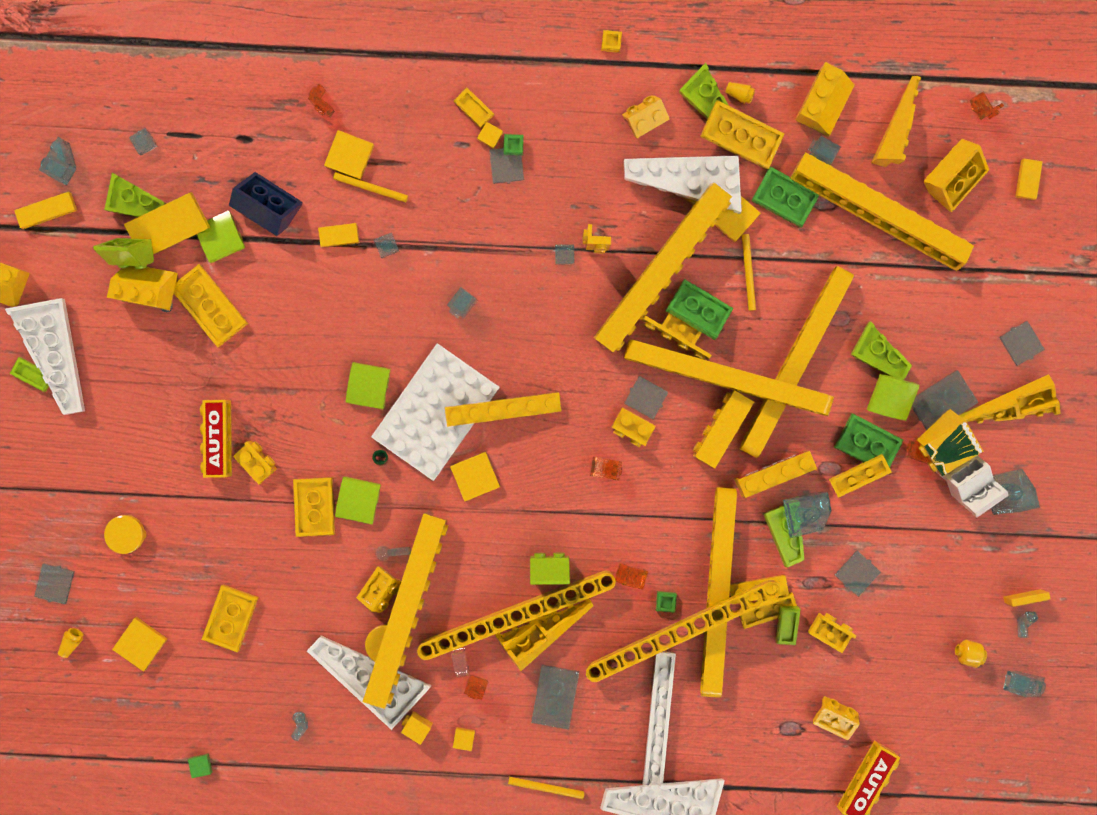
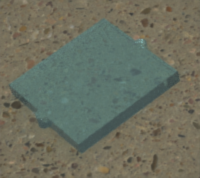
(505, 167)
(1021, 343)
(646, 397)
(857, 573)
(54, 583)

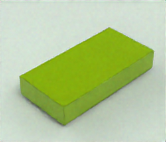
(29, 373)
(787, 625)

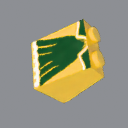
(948, 443)

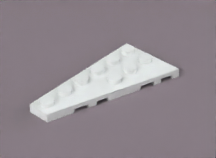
(687, 175)
(50, 344)
(354, 673)
(674, 798)

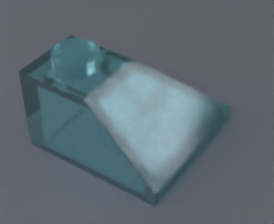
(1020, 491)
(807, 513)

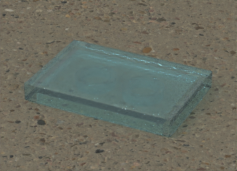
(944, 395)
(555, 697)

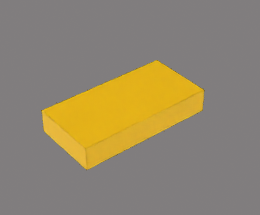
(473, 108)
(1028, 179)
(338, 235)
(1026, 597)

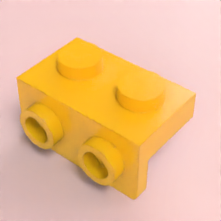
(646, 115)
(597, 243)
(830, 632)

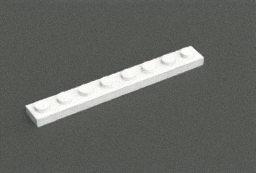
(659, 718)

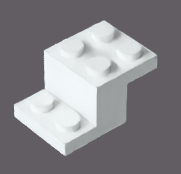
(974, 486)

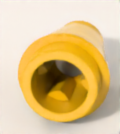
(741, 92)
(70, 641)

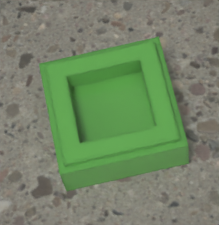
(513, 144)
(666, 601)
(200, 765)

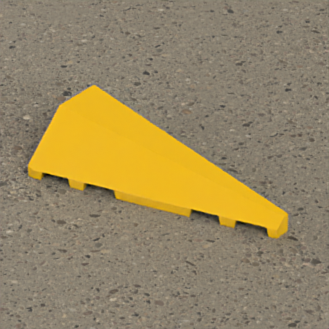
(896, 135)
(1029, 399)
(531, 640)

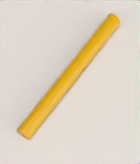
(370, 187)
(748, 272)
(546, 787)

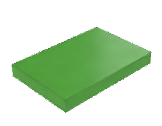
(785, 197)
(699, 309)
(866, 441)

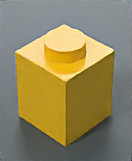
(416, 727)

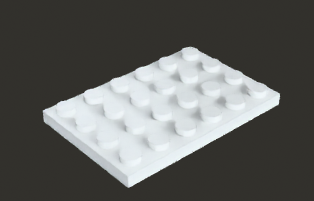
(417, 421)

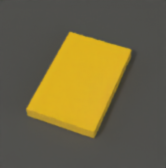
(314, 507)
(230, 618)

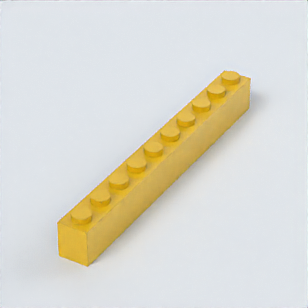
(882, 212)
(663, 266)
(404, 611)

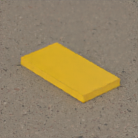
(742, 135)
(169, 223)
(733, 223)
(209, 305)

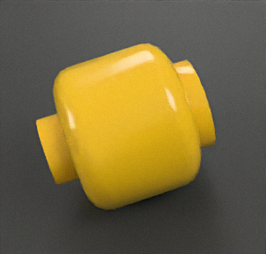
(970, 653)

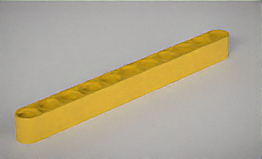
(798, 358)
(729, 377)
(718, 590)
(509, 621)
(688, 623)

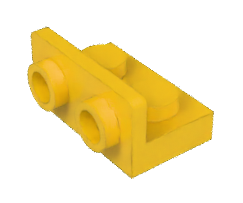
(633, 427)
(255, 461)
(379, 590)
(837, 718)

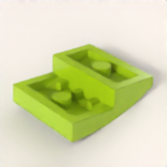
(221, 238)
(367, 385)
(893, 397)
(357, 500)

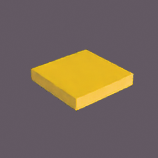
(349, 155)
(475, 476)
(140, 644)

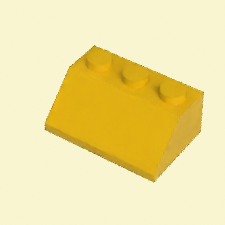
(825, 99)
(957, 174)
(11, 284)
(143, 287)

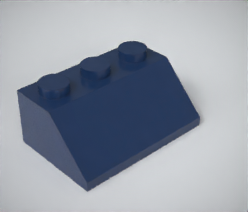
(264, 203)

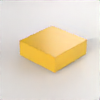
(611, 41)
(490, 135)
(463, 739)

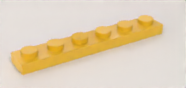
(502, 409)

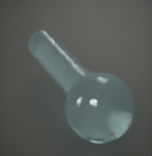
(383, 552)

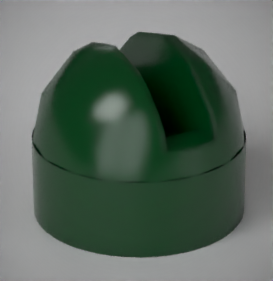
(382, 454)

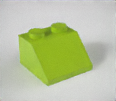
(126, 252)
(549, 569)

